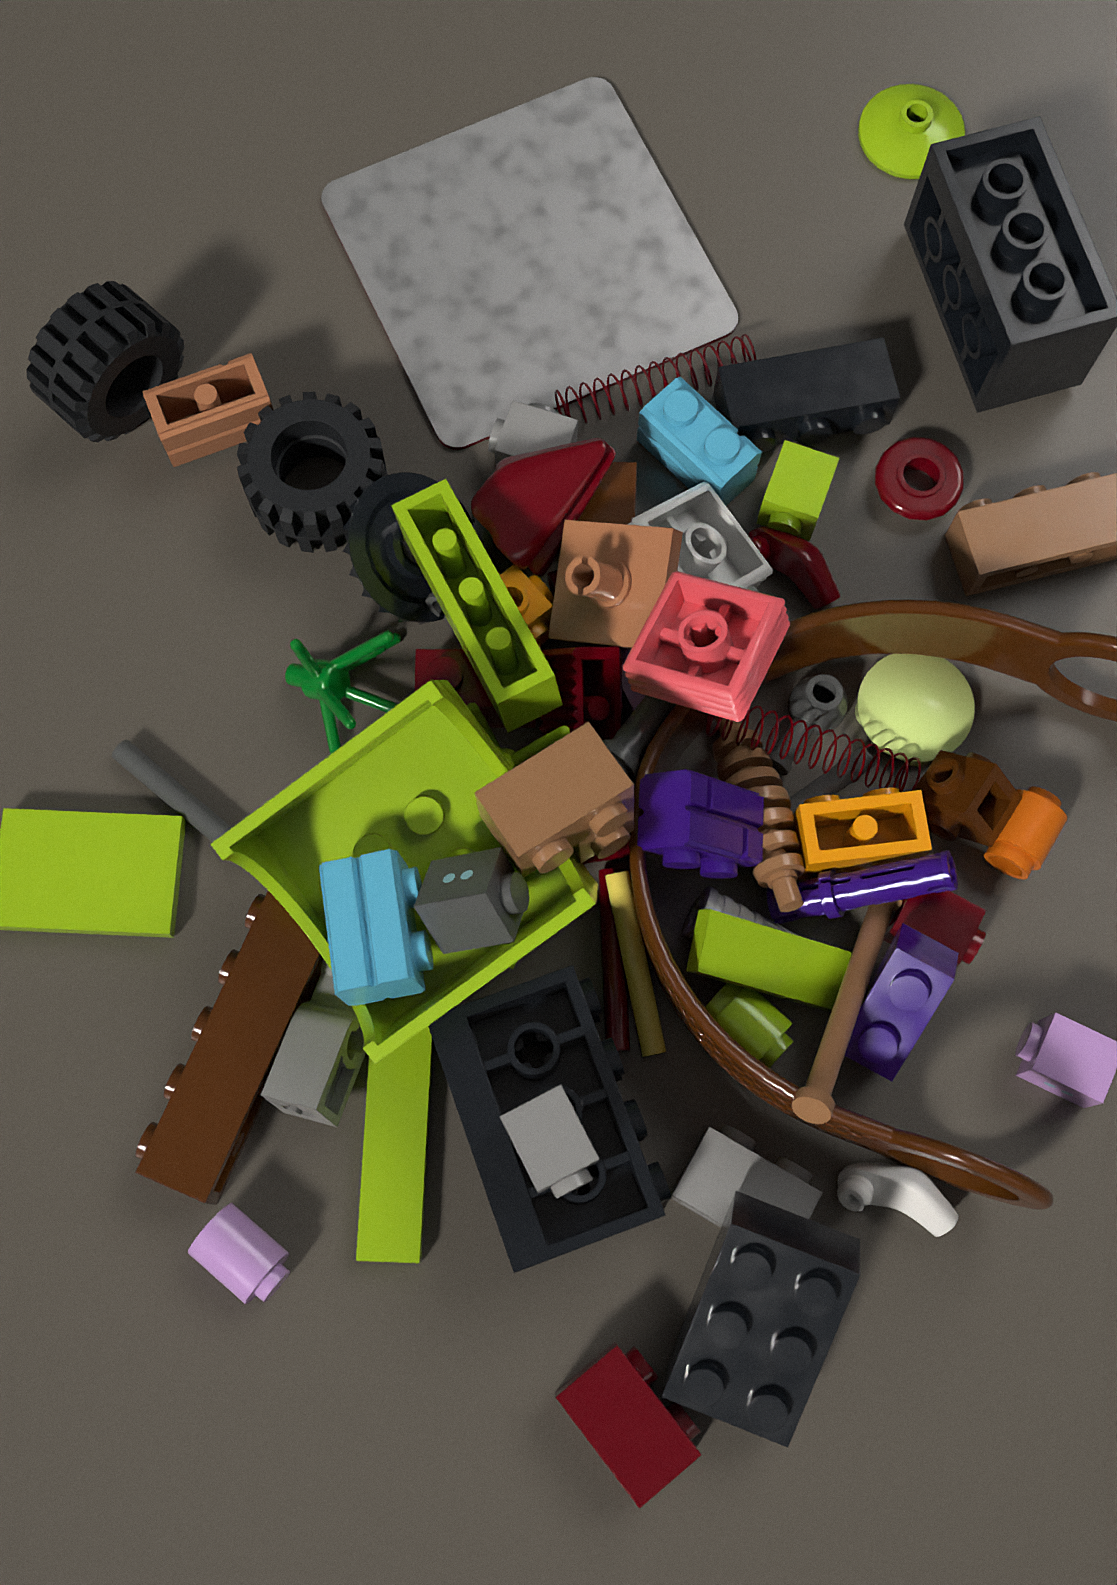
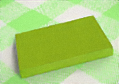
(90, 872)

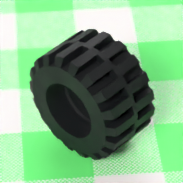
(101, 357)
(298, 433)

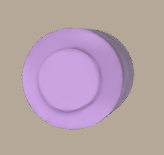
(240, 1255)

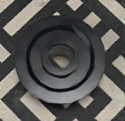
(378, 551)

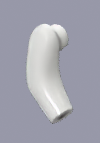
(899, 1189)

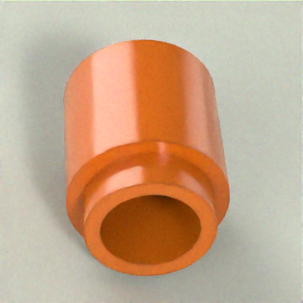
(1028, 834)

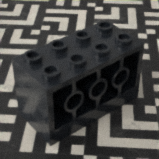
(1010, 264)
(480, 1061)

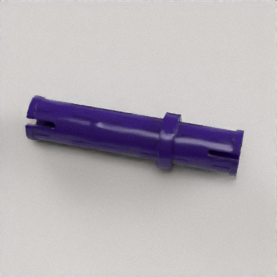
(836, 892)

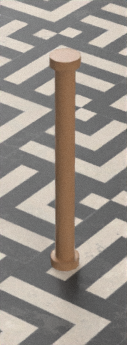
(814, 1100)

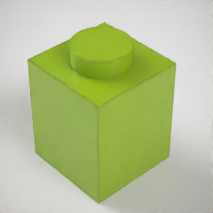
(797, 490)

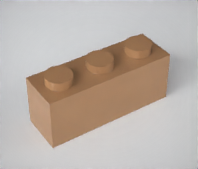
(1035, 533)

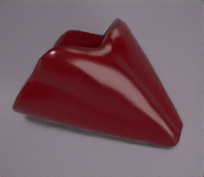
(535, 494)

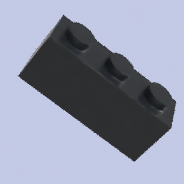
(809, 394)

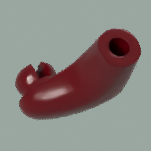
(798, 561)

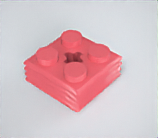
(707, 645)

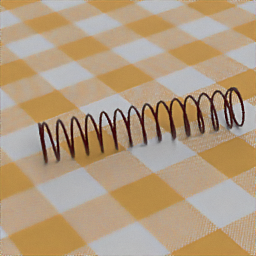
(648, 375)
(906, 765)

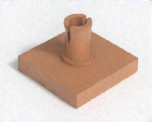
(610, 580)

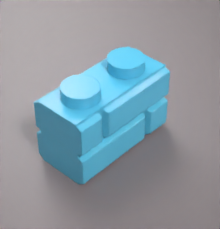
(697, 441)
(374, 927)

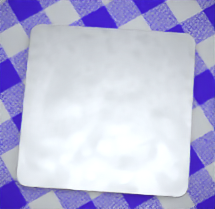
(527, 259)

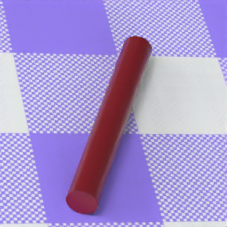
(614, 979)

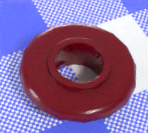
(926, 456)

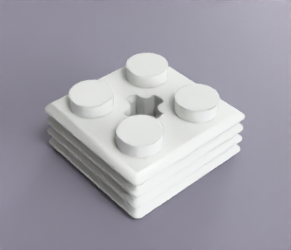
(712, 538)

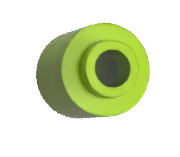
(751, 1022)

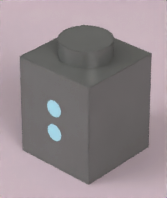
(472, 900)

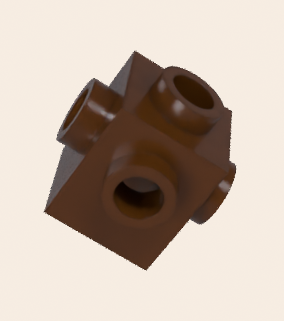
(967, 798)

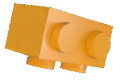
(861, 830)

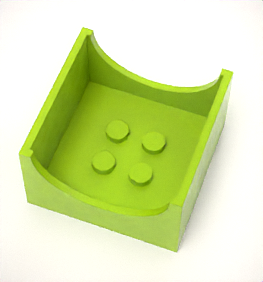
(411, 791)

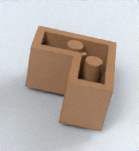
(560, 804)

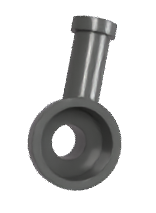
(805, 707)

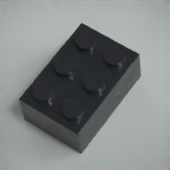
(763, 1318)

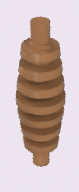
(781, 844)

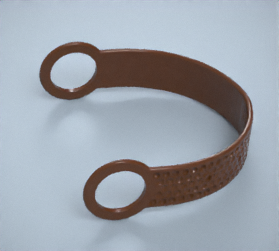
(858, 629)

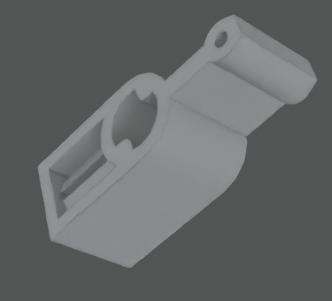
(317, 1057)

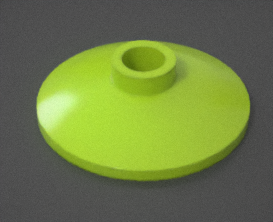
(894, 140)

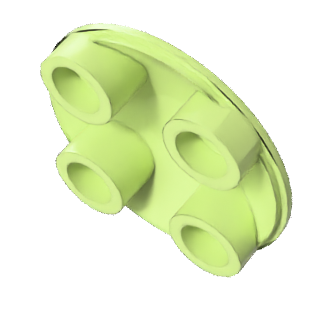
(915, 706)

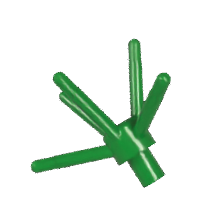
(330, 682)

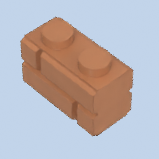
(207, 409)

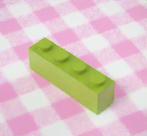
(478, 605)

